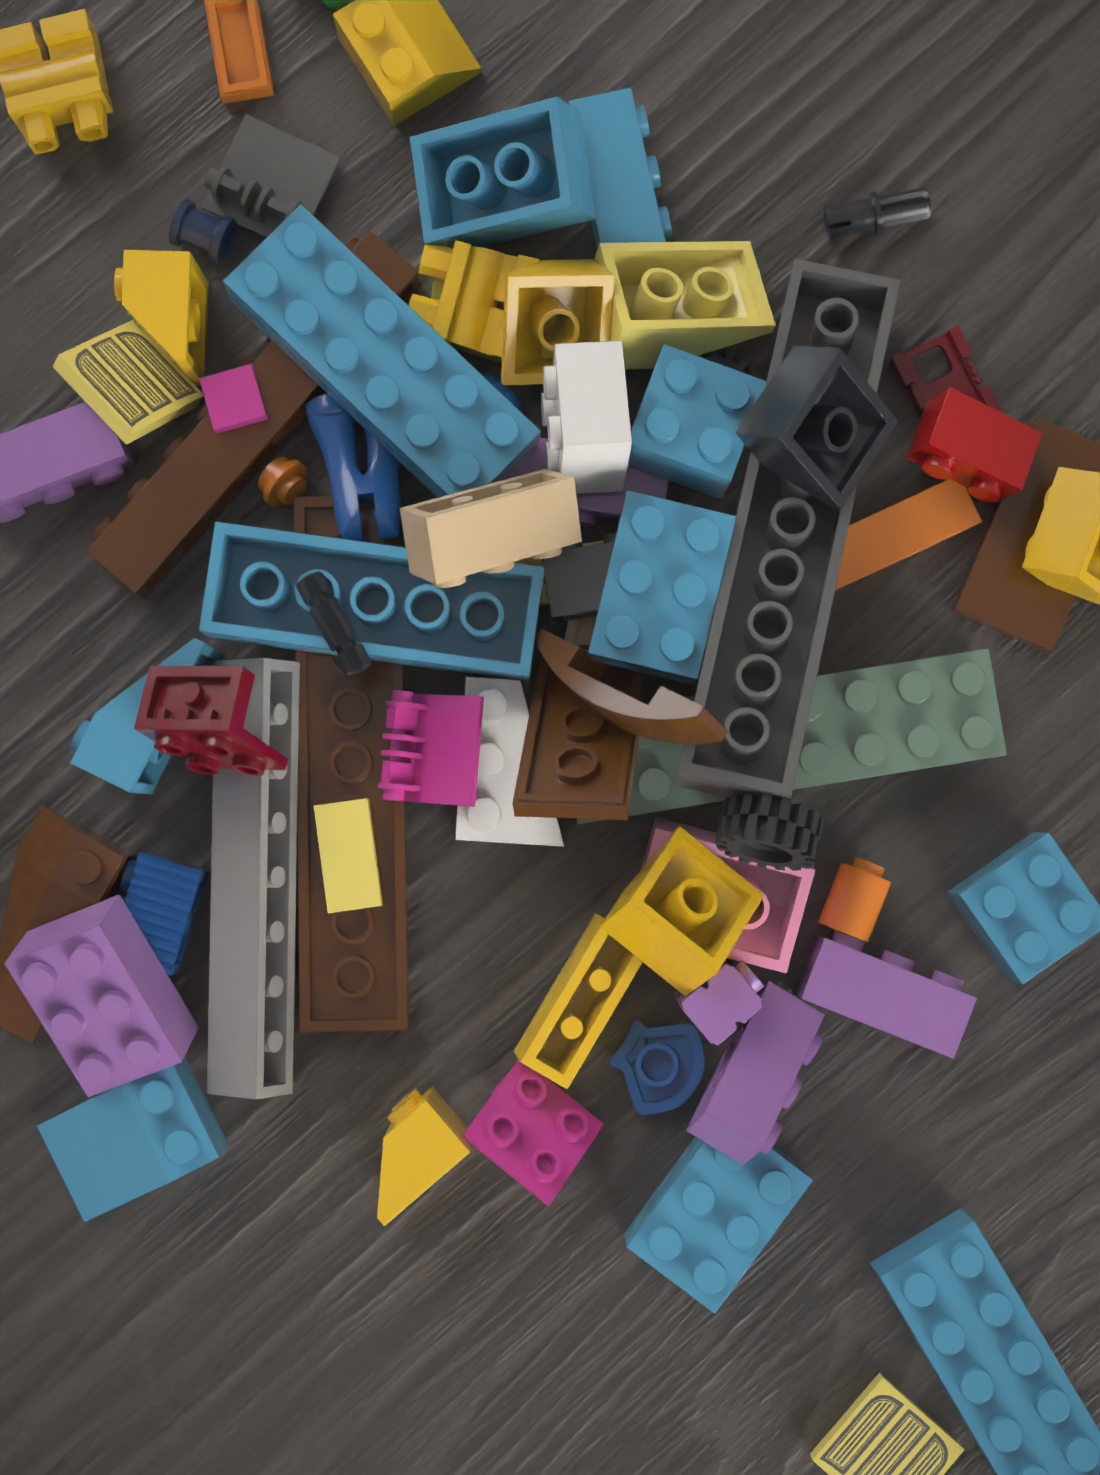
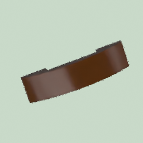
(665, 719)

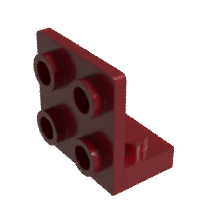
(202, 718)

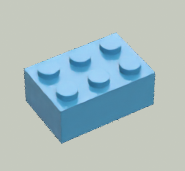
(503, 175)
(661, 587)
(714, 1218)

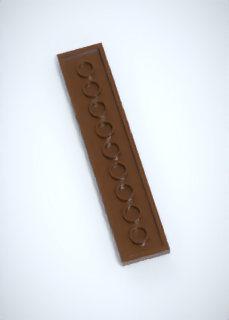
(358, 958)

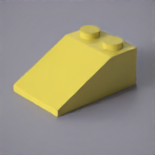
(684, 297)

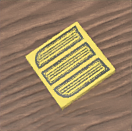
(128, 381)
(886, 1437)

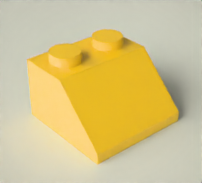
(405, 52)
(169, 303)
(552, 306)
(1067, 537)
(683, 912)
(418, 1150)

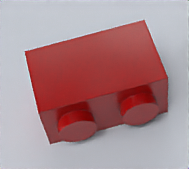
(974, 446)

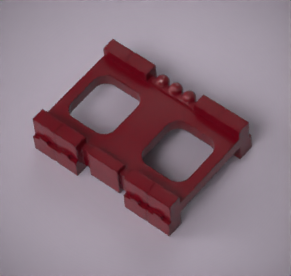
(960, 378)

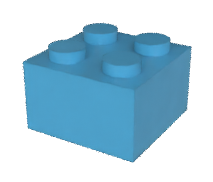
(692, 420)
(1028, 907)

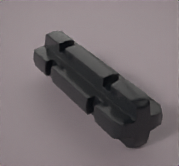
(333, 624)

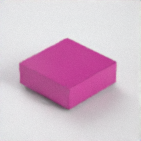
(233, 398)

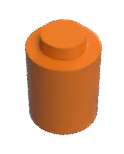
(855, 899)

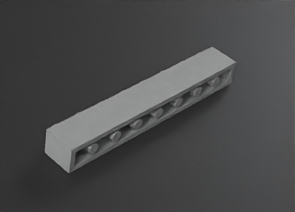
(255, 900)

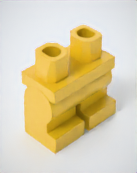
(57, 89)
(470, 296)

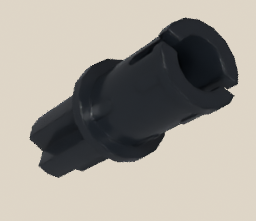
(877, 212)

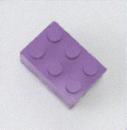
(102, 996)

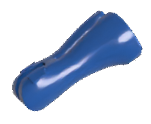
(336, 437)

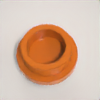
(282, 481)

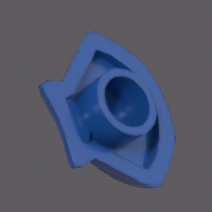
(660, 1065)

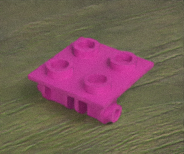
(432, 748)
(533, 1131)

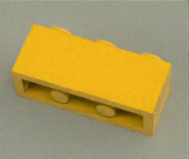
(577, 1005)

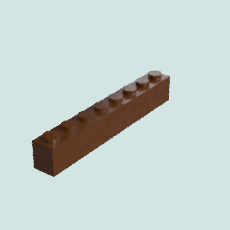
(210, 468)

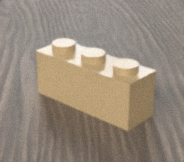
(491, 527)

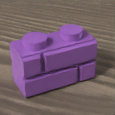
(723, 1001)

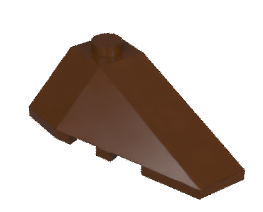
(53, 875)

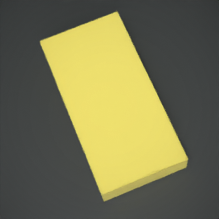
(348, 855)

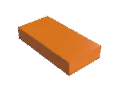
(239, 50)

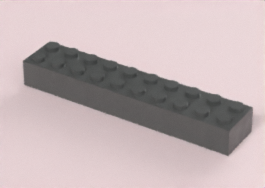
(783, 564)

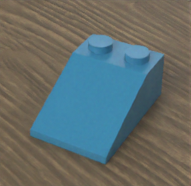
(112, 746)
(133, 1139)

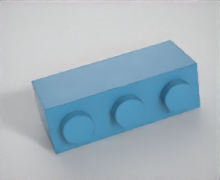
(621, 171)

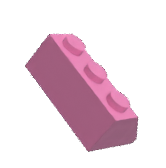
(776, 921)

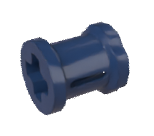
(202, 231)

